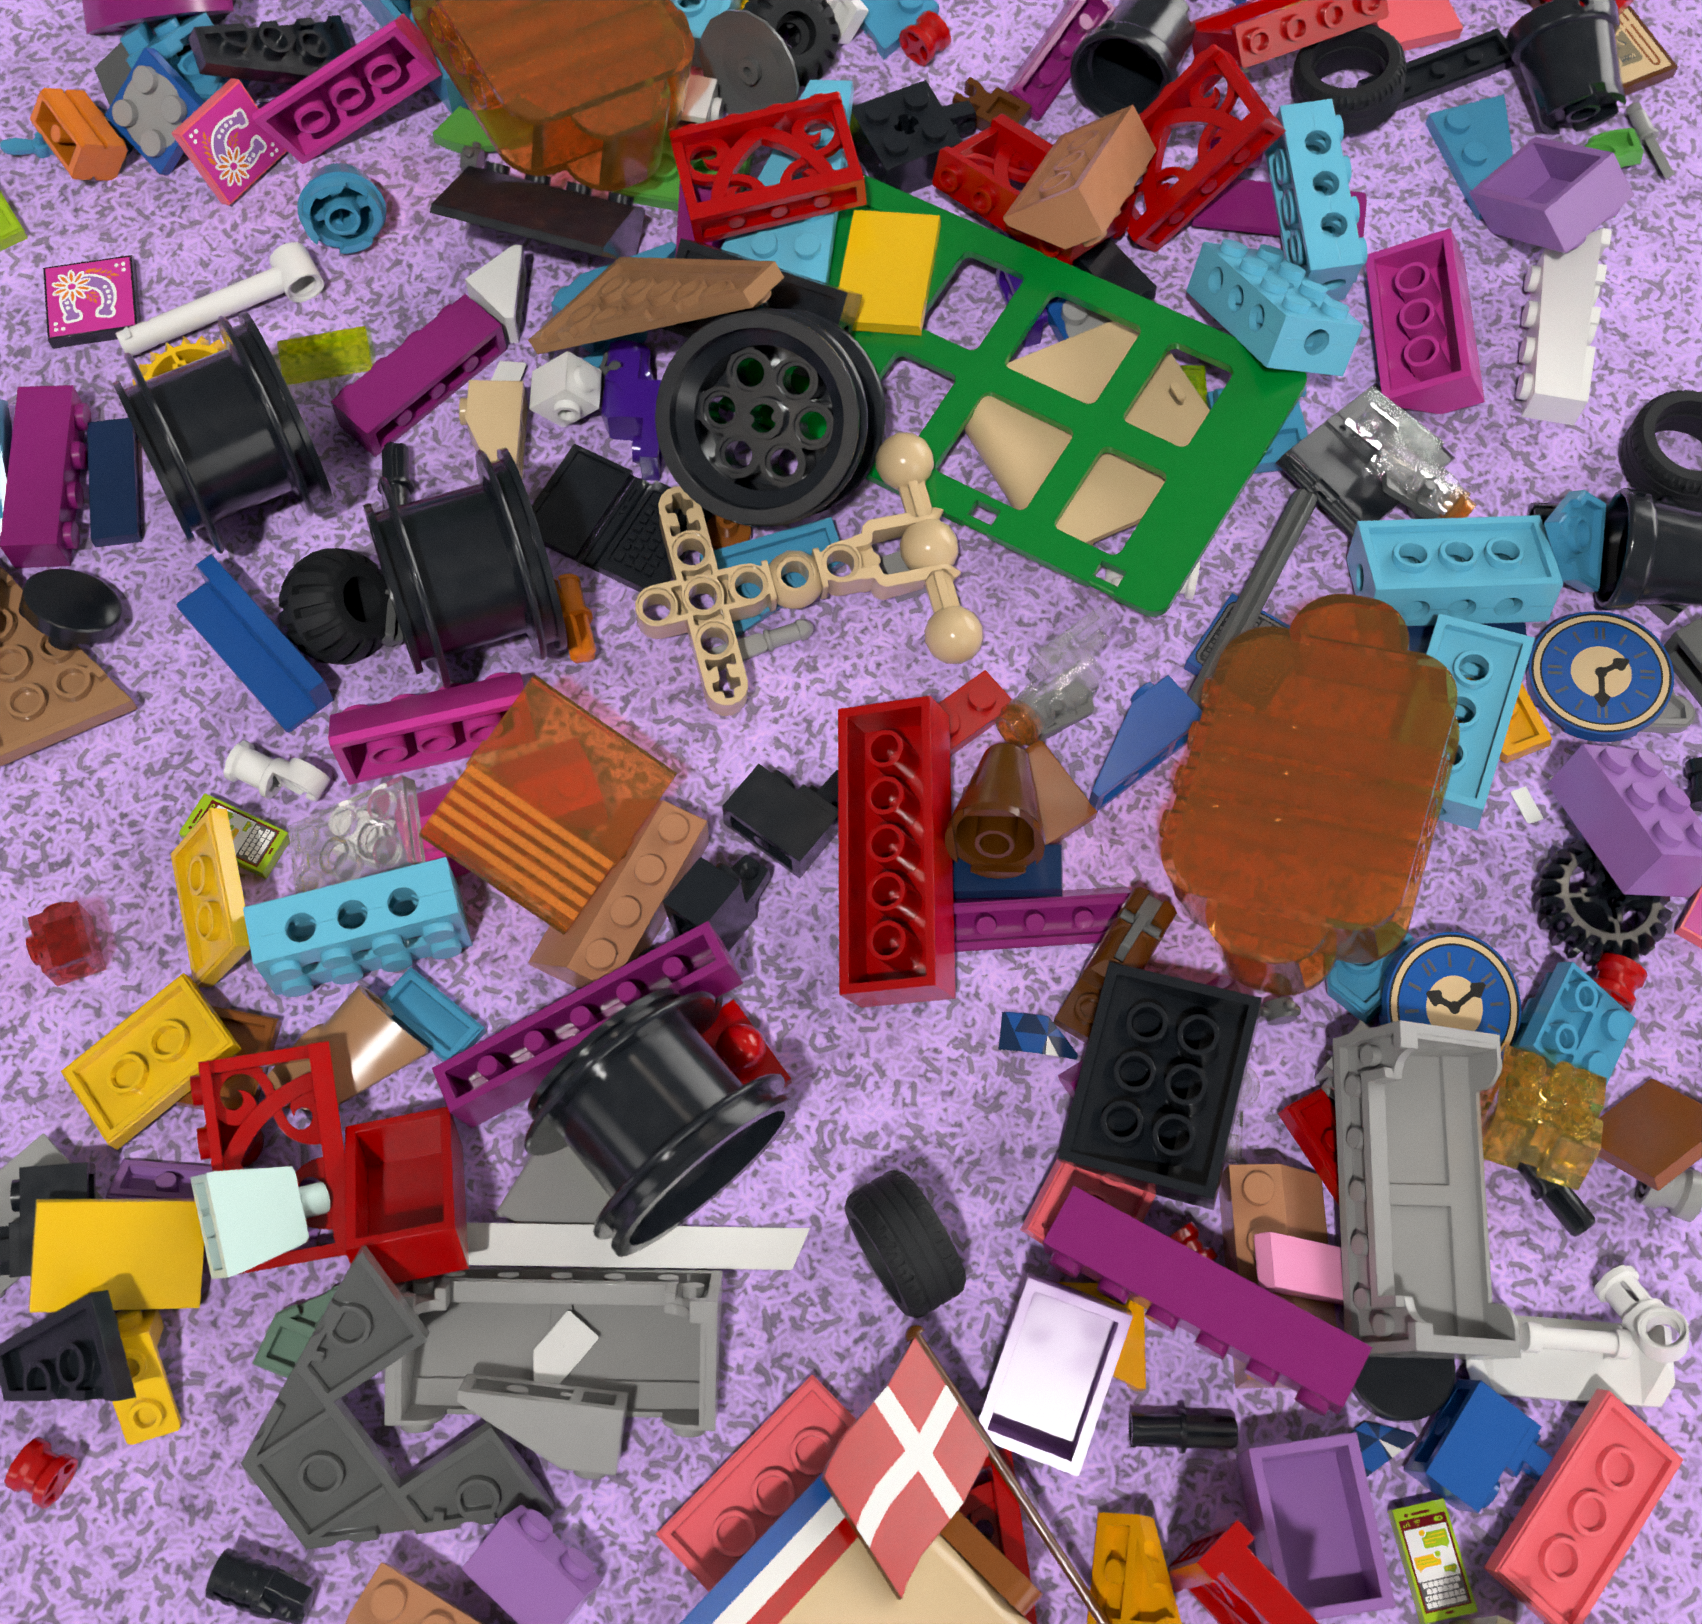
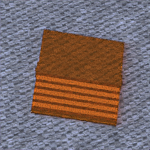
(548, 804)

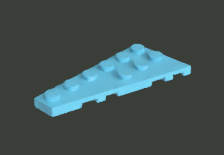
(807, 243)

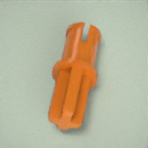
(576, 619)

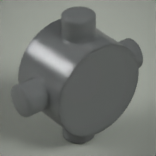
(472, 156)
(1280, 1011)

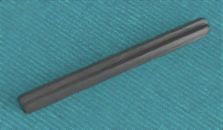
(1260, 582)

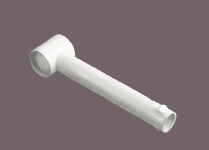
(291, 274)

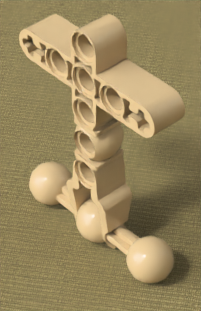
(925, 546)

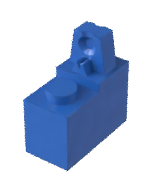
(1472, 1445)

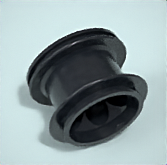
(224, 433)
(702, 445)
(467, 567)
(655, 1116)

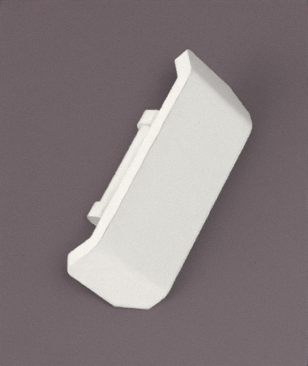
(1574, 1359)

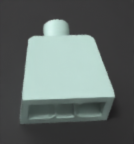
(254, 1215)

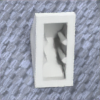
(501, 289)

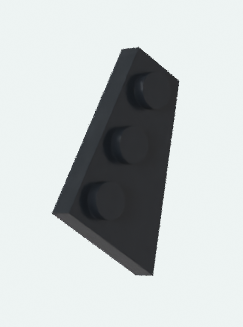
(68, 1356)

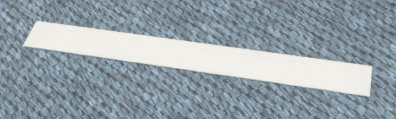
(681, 1248)

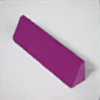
(1049, 62)
(1251, 209)
(1025, 922)

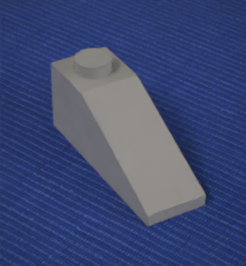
(561, 1423)

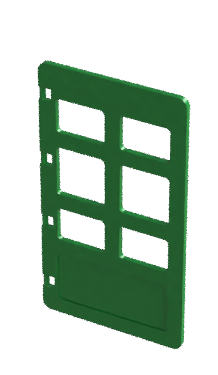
(1199, 477)

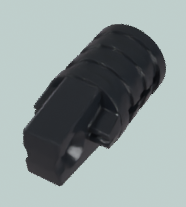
(258, 1588)

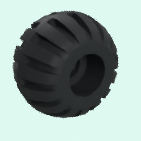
(811, 30)
(335, 606)

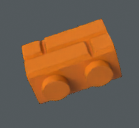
(78, 134)

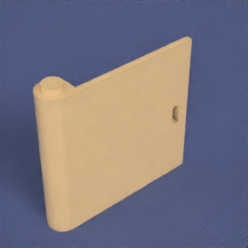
(1025, 449)

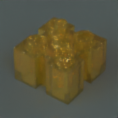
(1544, 1117)

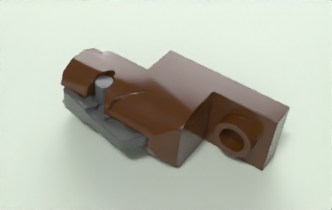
(1127, 942)

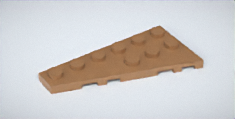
(654, 294)
(45, 689)

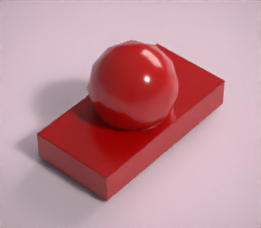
(742, 1046)

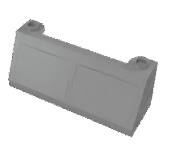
(1417, 1192)
(651, 1326)

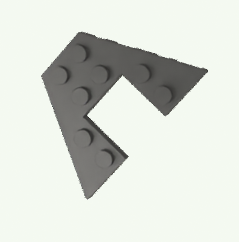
(326, 1468)

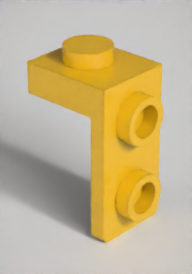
(154, 1407)

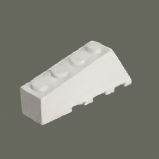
(1560, 330)

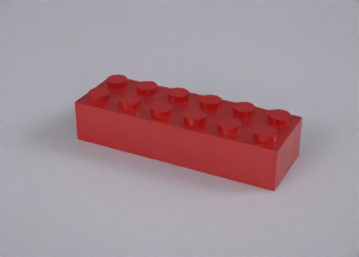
(894, 854)

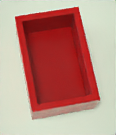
(407, 1194)

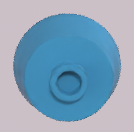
(341, 208)

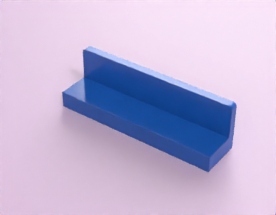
(254, 647)

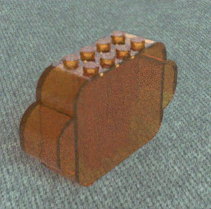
(567, 80)
(1312, 793)

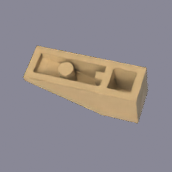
(496, 417)

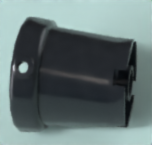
(1132, 55)
(1570, 62)
(1650, 553)

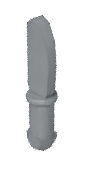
(1648, 135)
(760, 643)

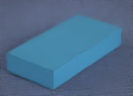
(431, 1016)

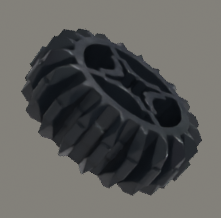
(1593, 914)

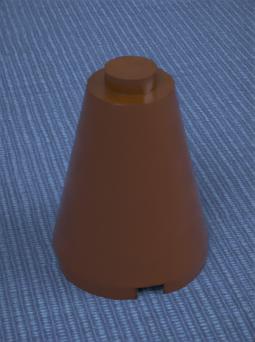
(998, 816)

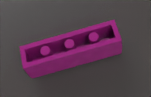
(419, 374)
(44, 477)

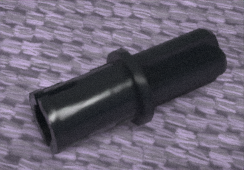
(396, 471)
(1560, 1200)
(1182, 1431)

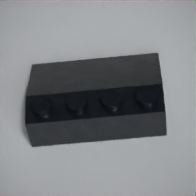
(543, 211)
(1161, 1084)

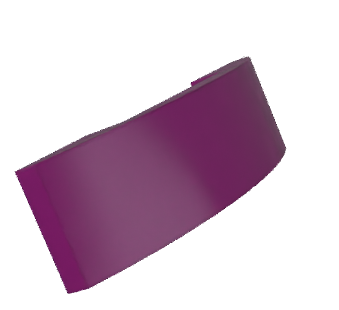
(114, 15)

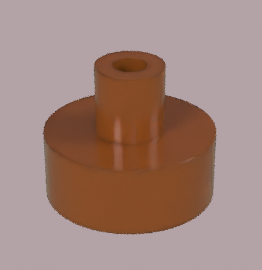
(726, 533)

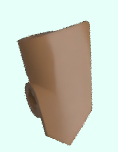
(362, 1043)

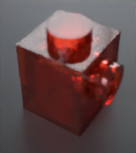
(65, 943)

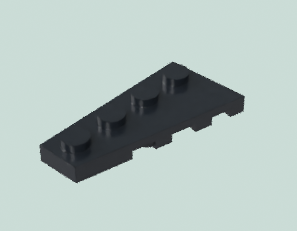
(269, 51)

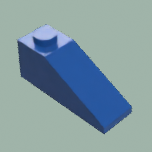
(1149, 735)

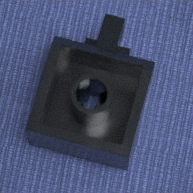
(903, 133)

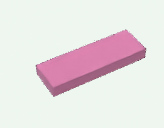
(1299, 1267)

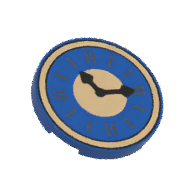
(1600, 676)
(1452, 984)

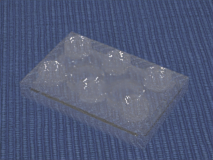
(358, 837)

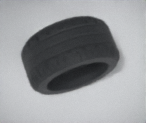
(1360, 49)
(1645, 461)
(905, 1243)

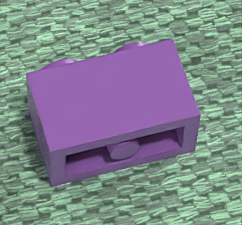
(532, 1570)

